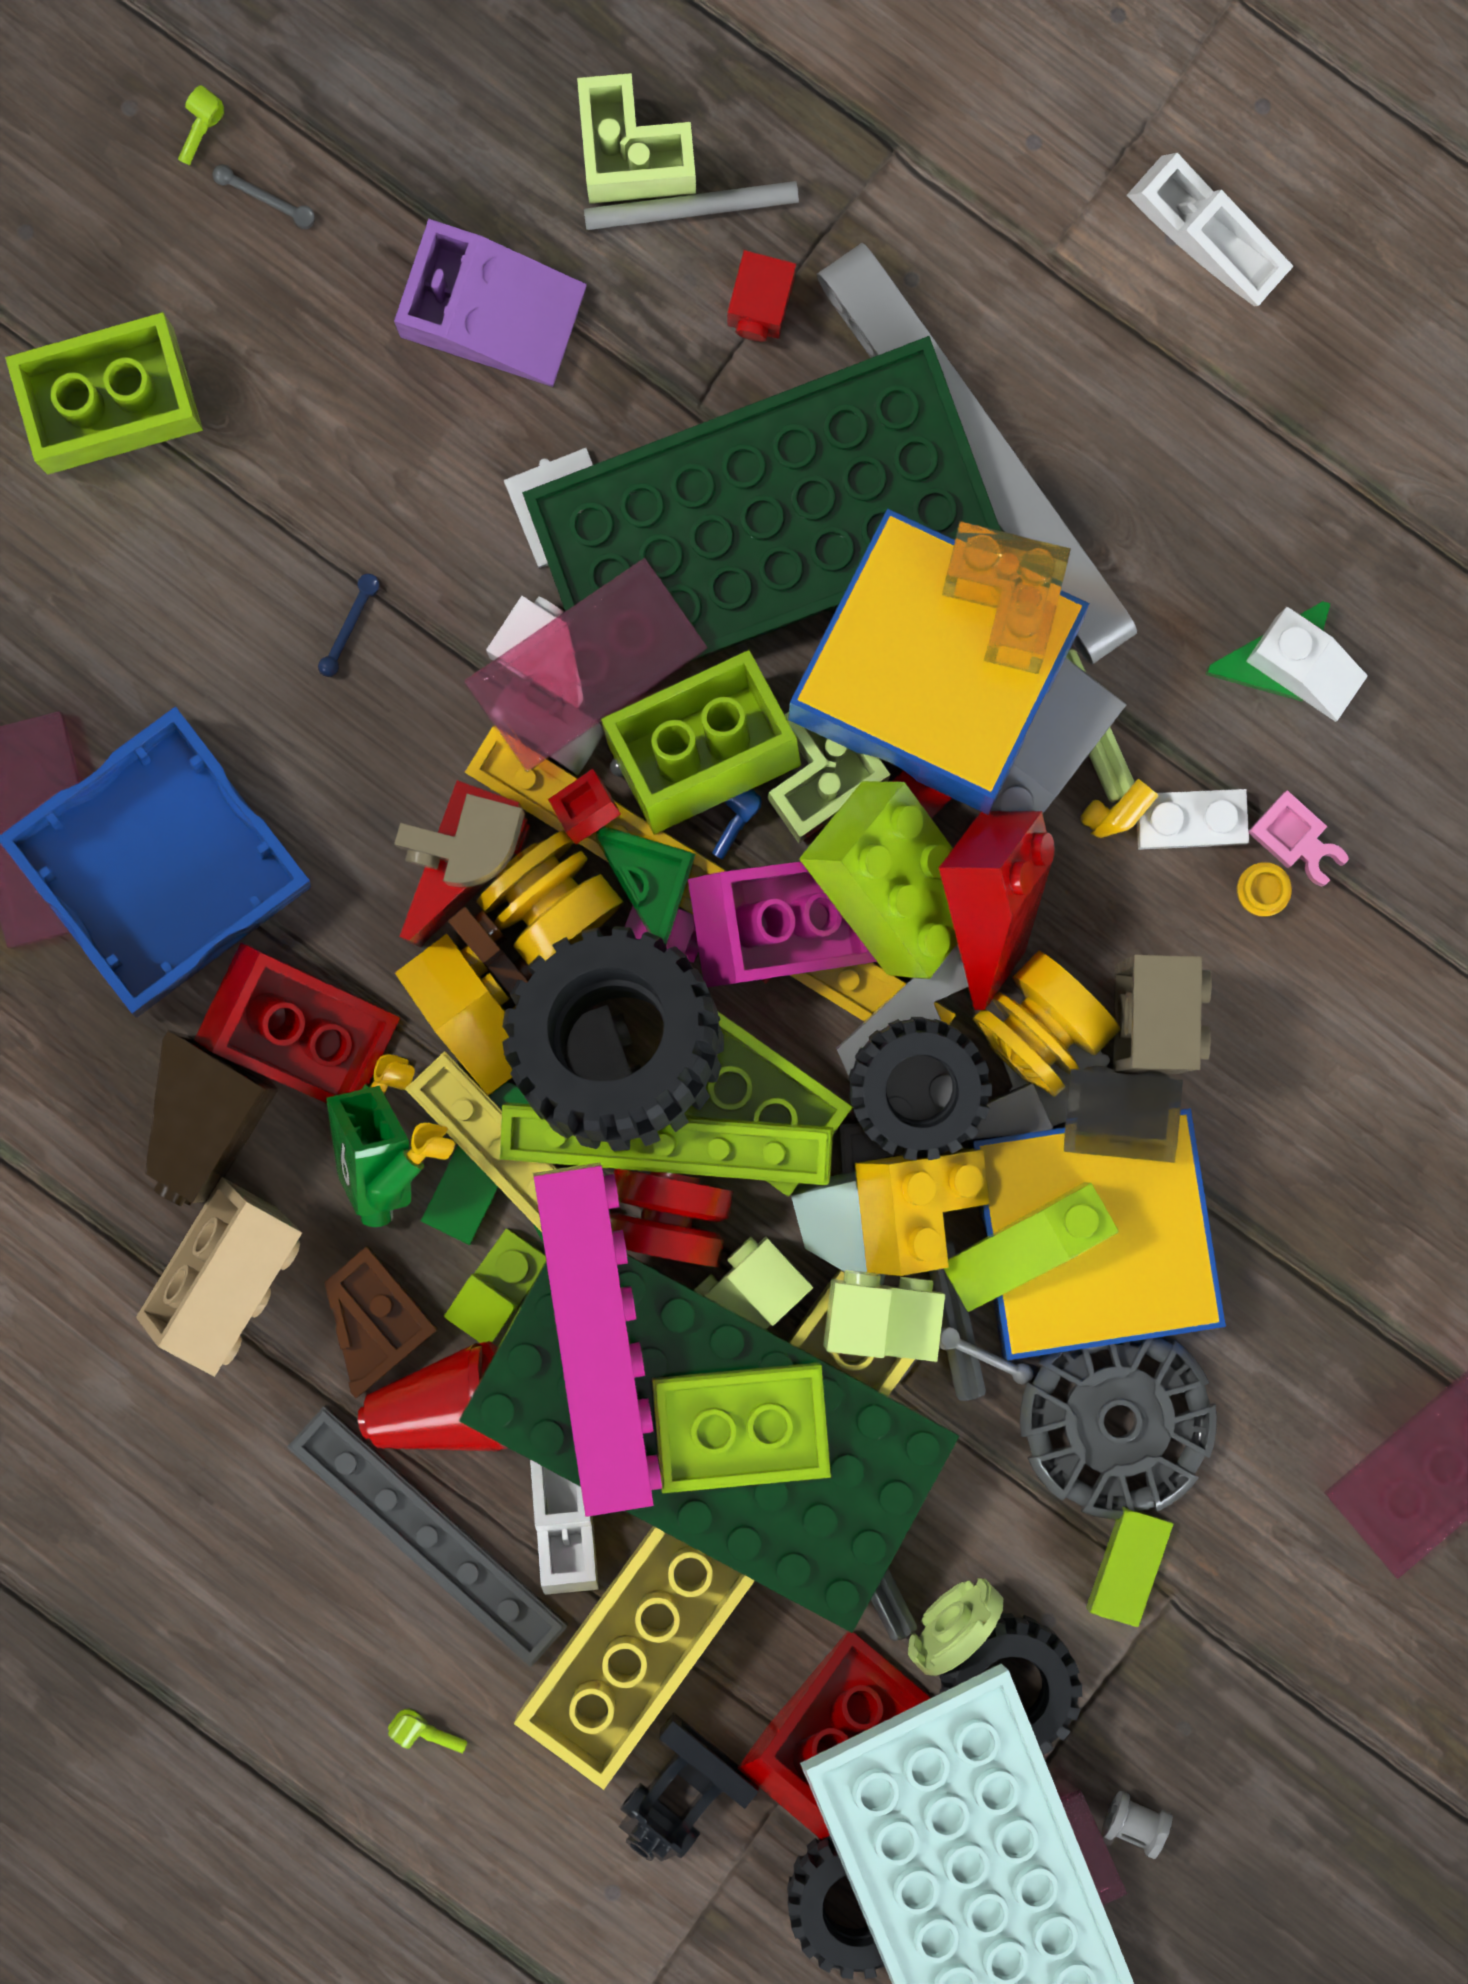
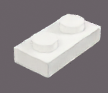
(1195, 820)

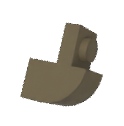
(479, 849)

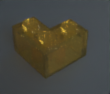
(1017, 579)

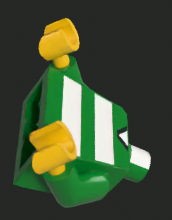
(373, 1147)

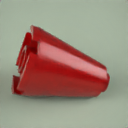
(427, 1405)

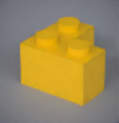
(461, 1008)
(905, 1207)

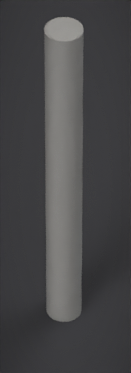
(691, 205)

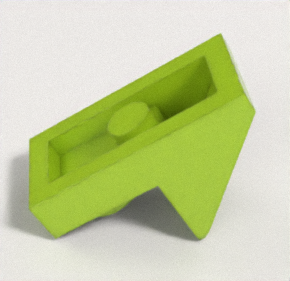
(496, 1287)

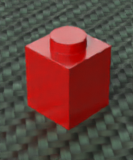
(760, 296)

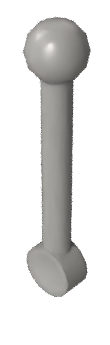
(950, 1339)

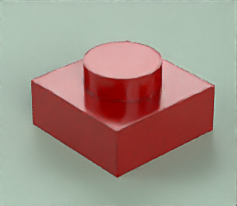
(584, 806)

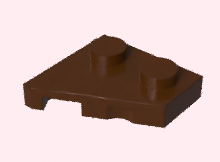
(374, 1319)

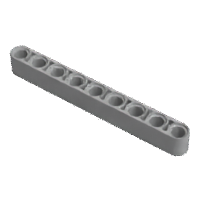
(886, 321)

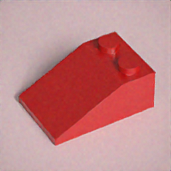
(995, 893)
(434, 899)
(294, 1026)
(839, 1700)

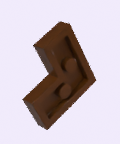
(485, 941)

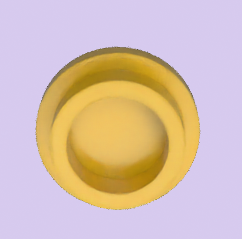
(1264, 889)

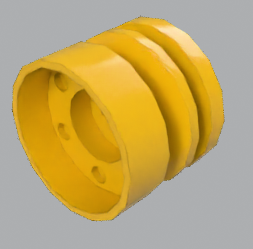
(548, 897)
(1046, 1023)

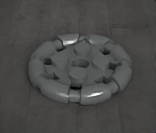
(1119, 1455)

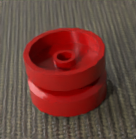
(667, 1216)

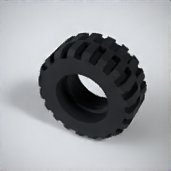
(576, 981)

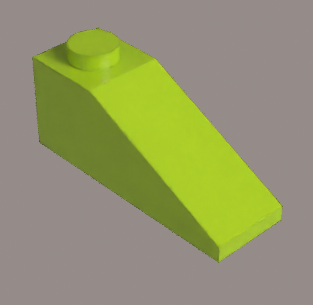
(1030, 1246)

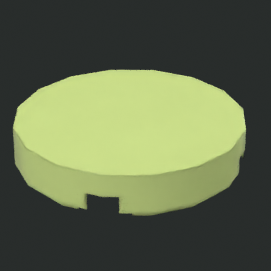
(955, 1626)

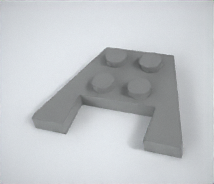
(922, 1084)

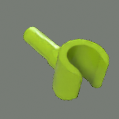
(208, 111)
(410, 1725)

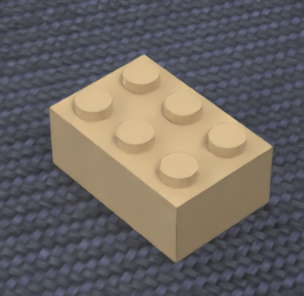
(219, 1277)

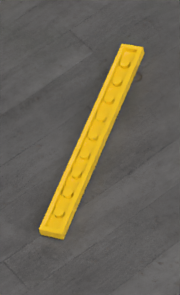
(854, 988)

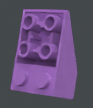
(488, 304)

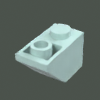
(832, 1222)

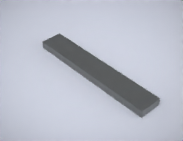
(428, 1535)

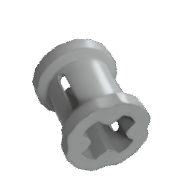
(1137, 1824)

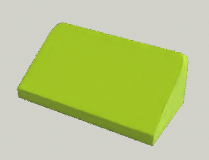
(1129, 1567)

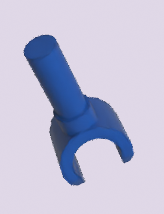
(745, 807)

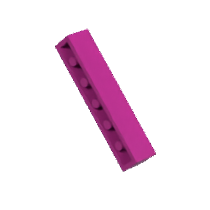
(594, 1338)

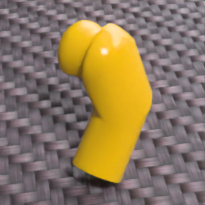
(1122, 815)

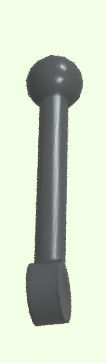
(302, 216)

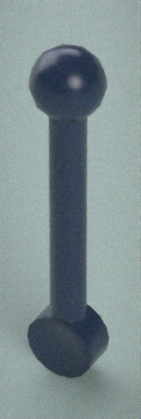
(368, 587)

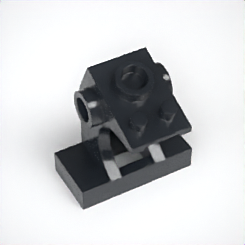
(651, 1824)

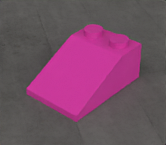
(769, 925)

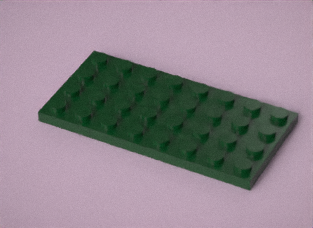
(772, 502)
(804, 1539)

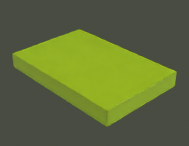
(741, 1427)

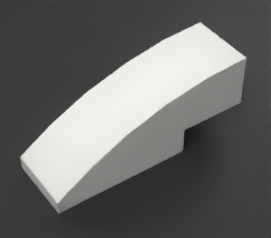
(1210, 228)
(563, 1534)

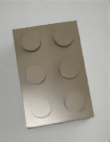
(1160, 1014)

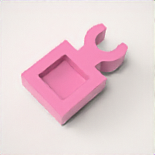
(1291, 833)

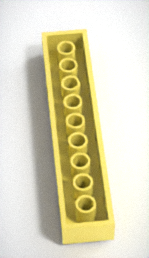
(655, 1620)

